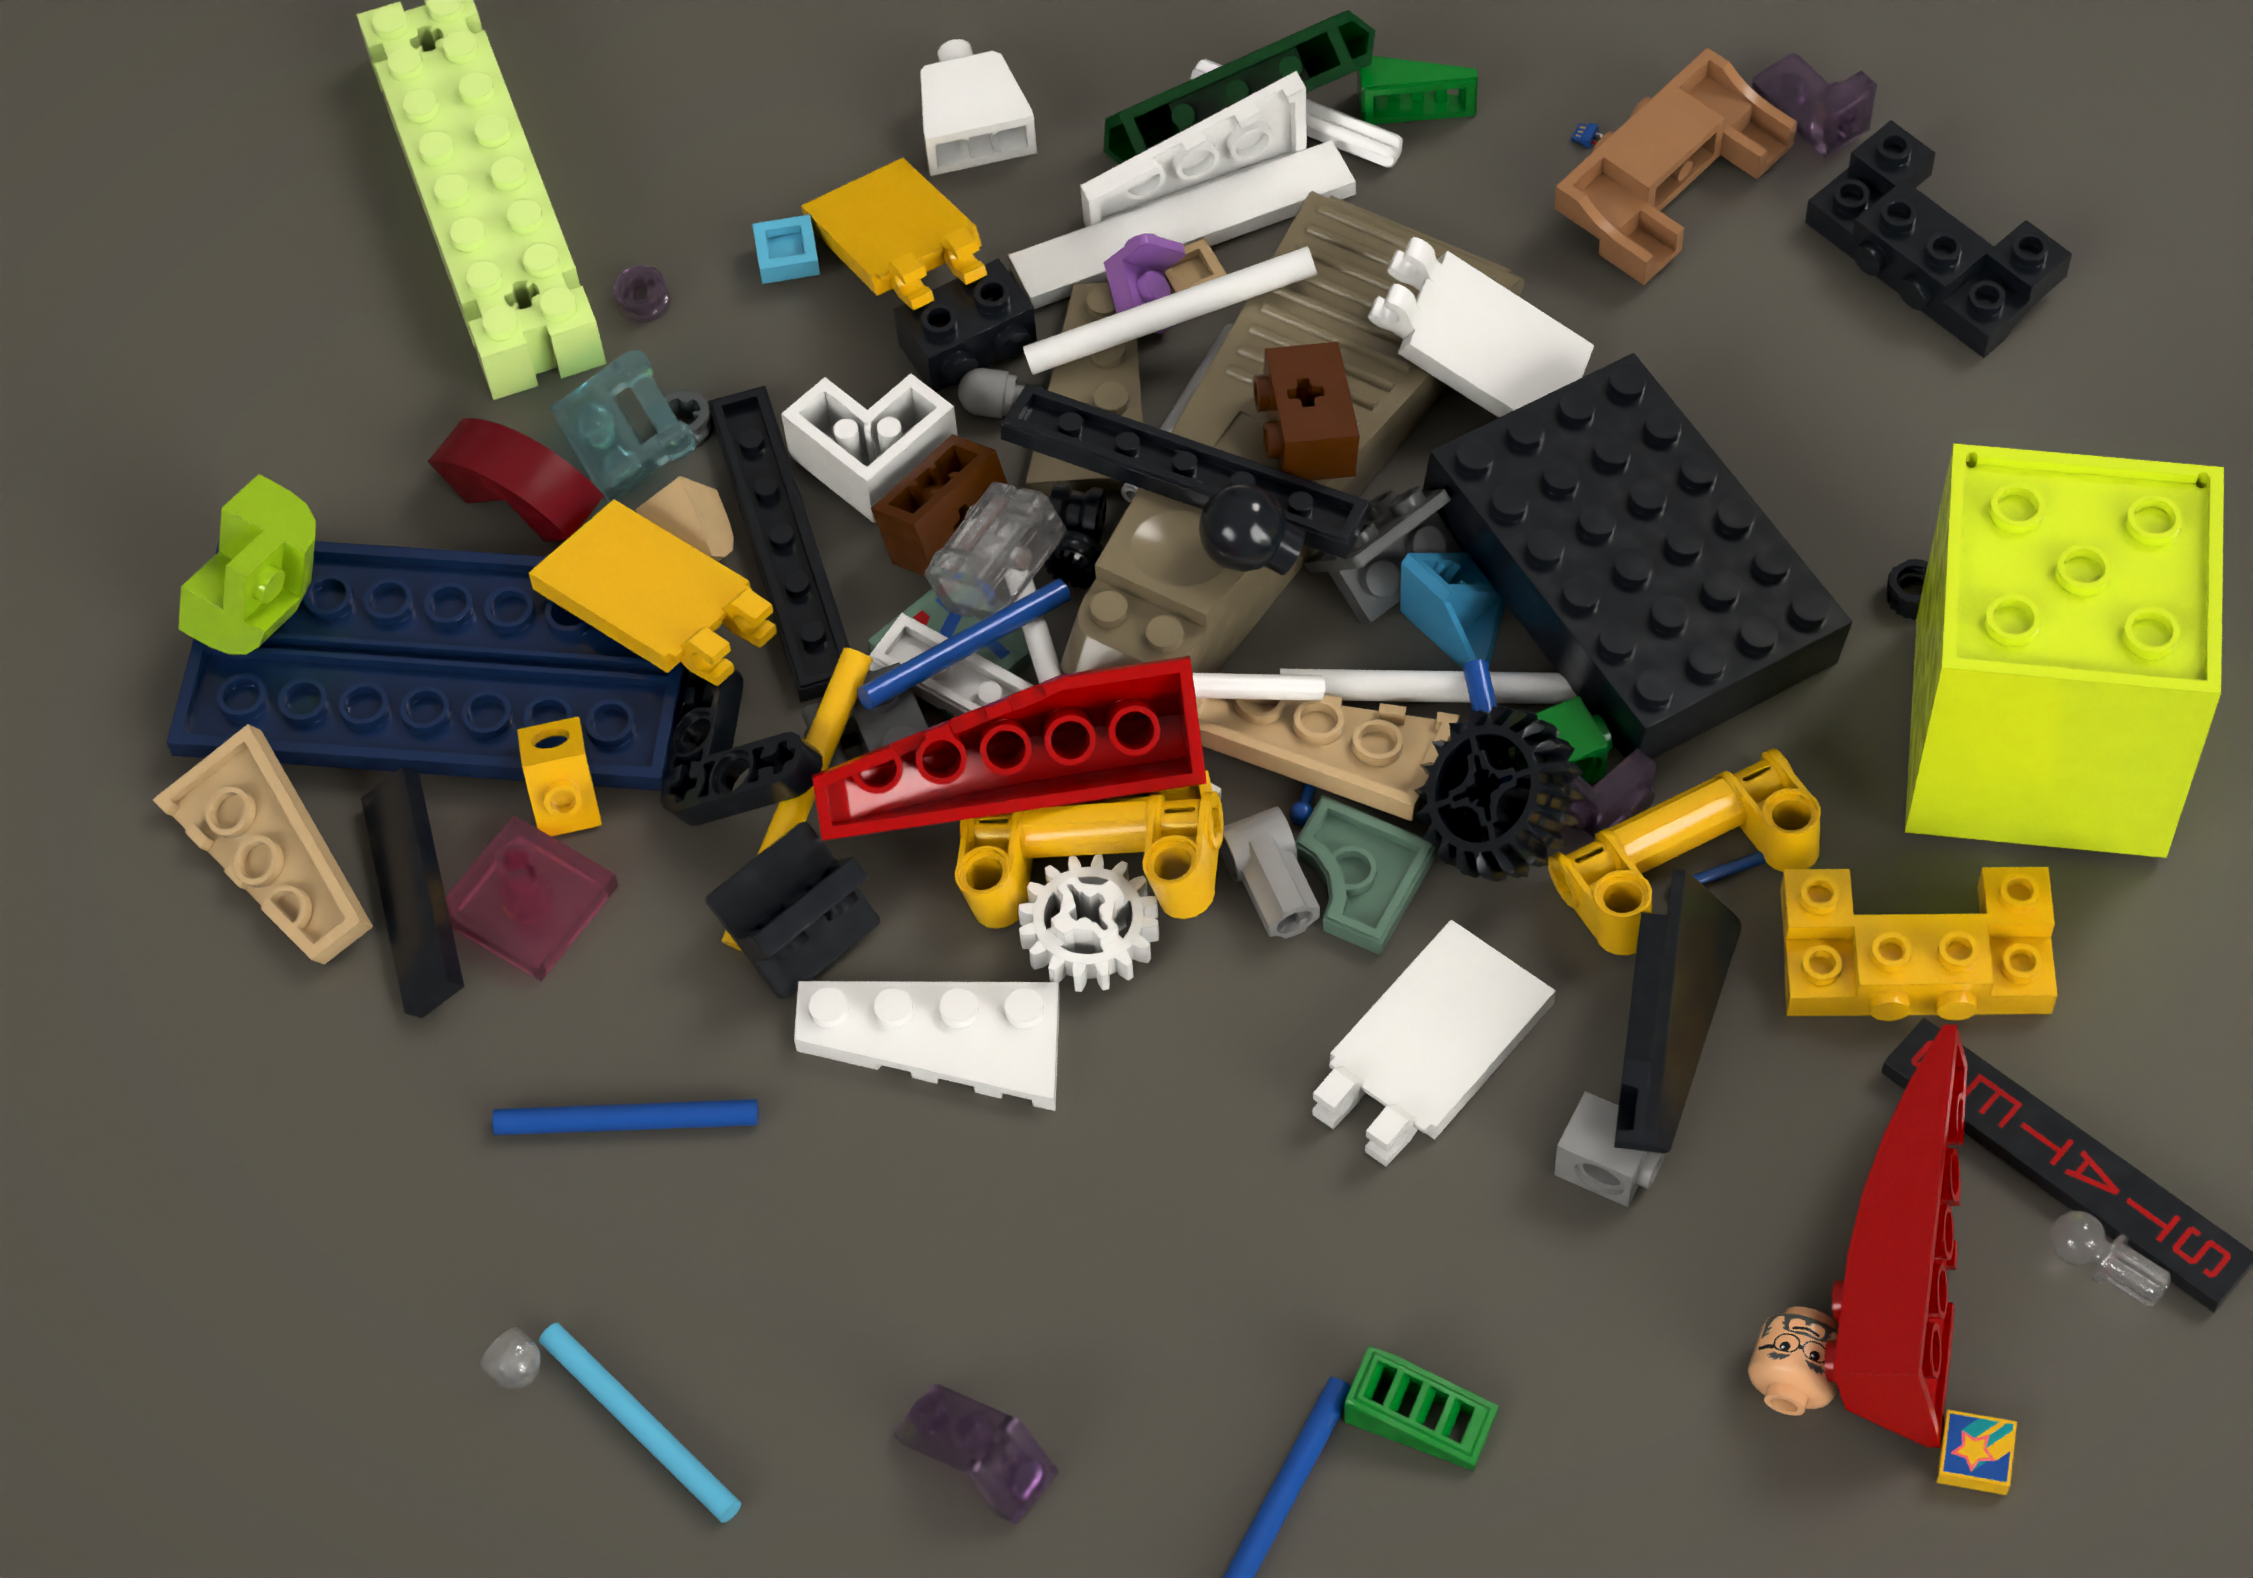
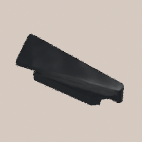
(1672, 1005)

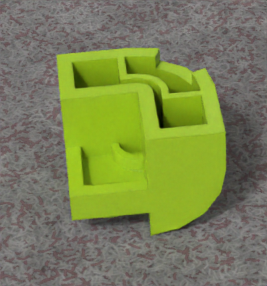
(257, 572)

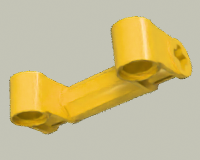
(1173, 834)
(1606, 876)

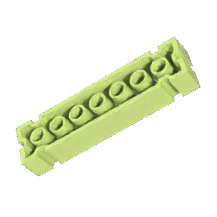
(482, 193)

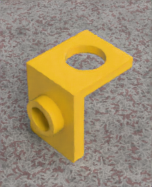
(559, 778)

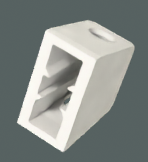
(973, 110)

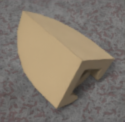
(693, 515)

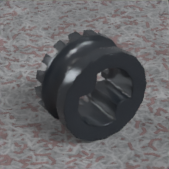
(1075, 559)

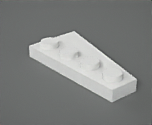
(1227, 143)
(960, 1032)

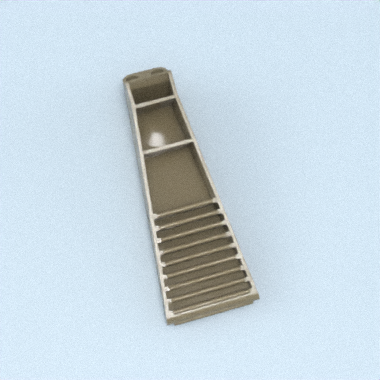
(1154, 581)

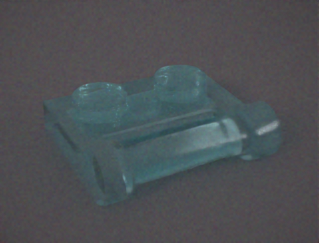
(606, 436)

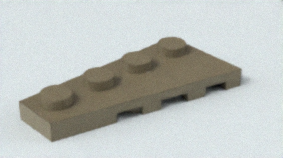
(1101, 380)

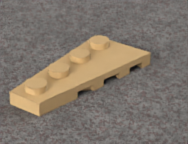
(1331, 746)
(263, 837)

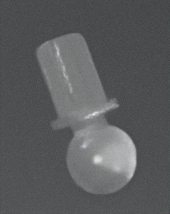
(2081, 1240)

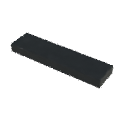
(412, 892)

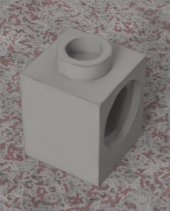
(1589, 1157)

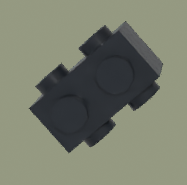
(966, 327)

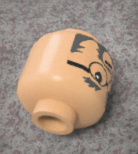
(1790, 1360)

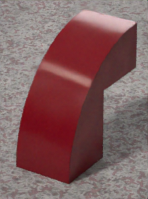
(499, 463)

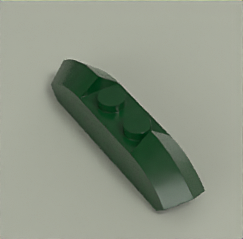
(1316, 53)

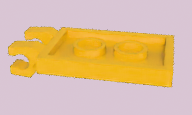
(895, 230)
(653, 593)

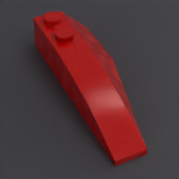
(1032, 750)
(1894, 1293)

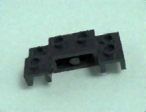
(1927, 252)

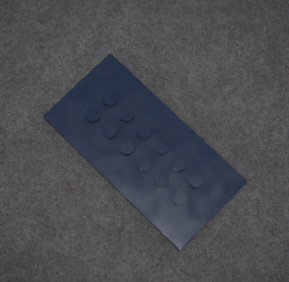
(431, 671)

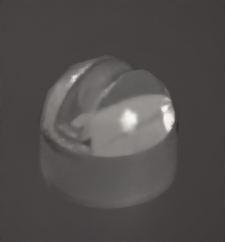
(512, 1359)

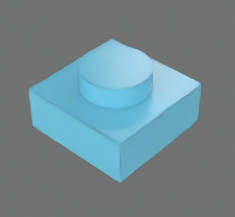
(786, 249)

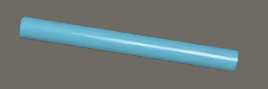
(640, 1422)

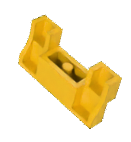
(1918, 961)

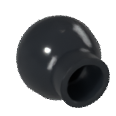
(1248, 530)

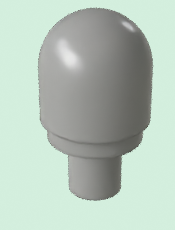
(988, 392)

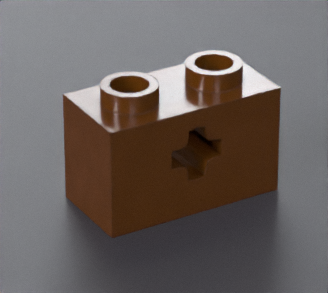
(1308, 411)
(933, 501)

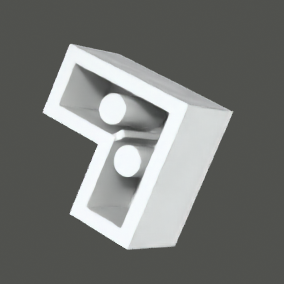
(866, 450)

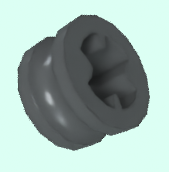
(692, 405)

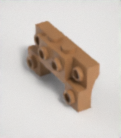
(1660, 152)

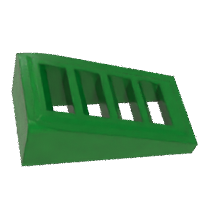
(1398, 91)
(1429, 1388)

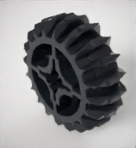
(1516, 806)

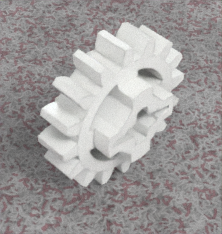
(1081, 945)

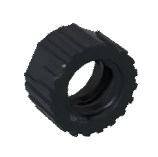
(1907, 573)

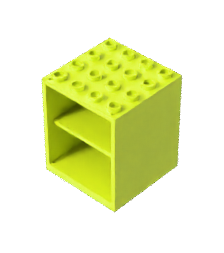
(2066, 649)

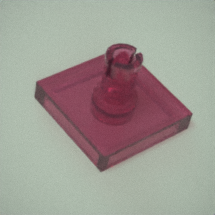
(528, 897)

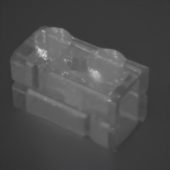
(995, 551)

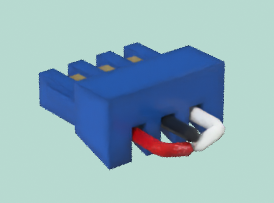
(1586, 134)

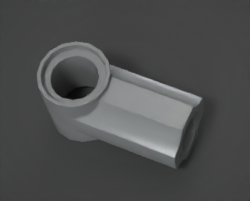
(1264, 858)

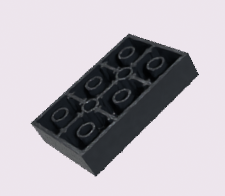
(1636, 558)

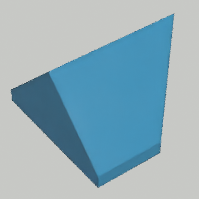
(1451, 604)

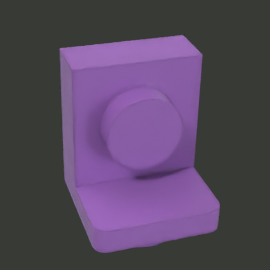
(1138, 271)

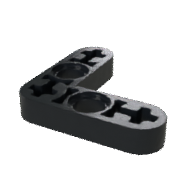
(701, 780)

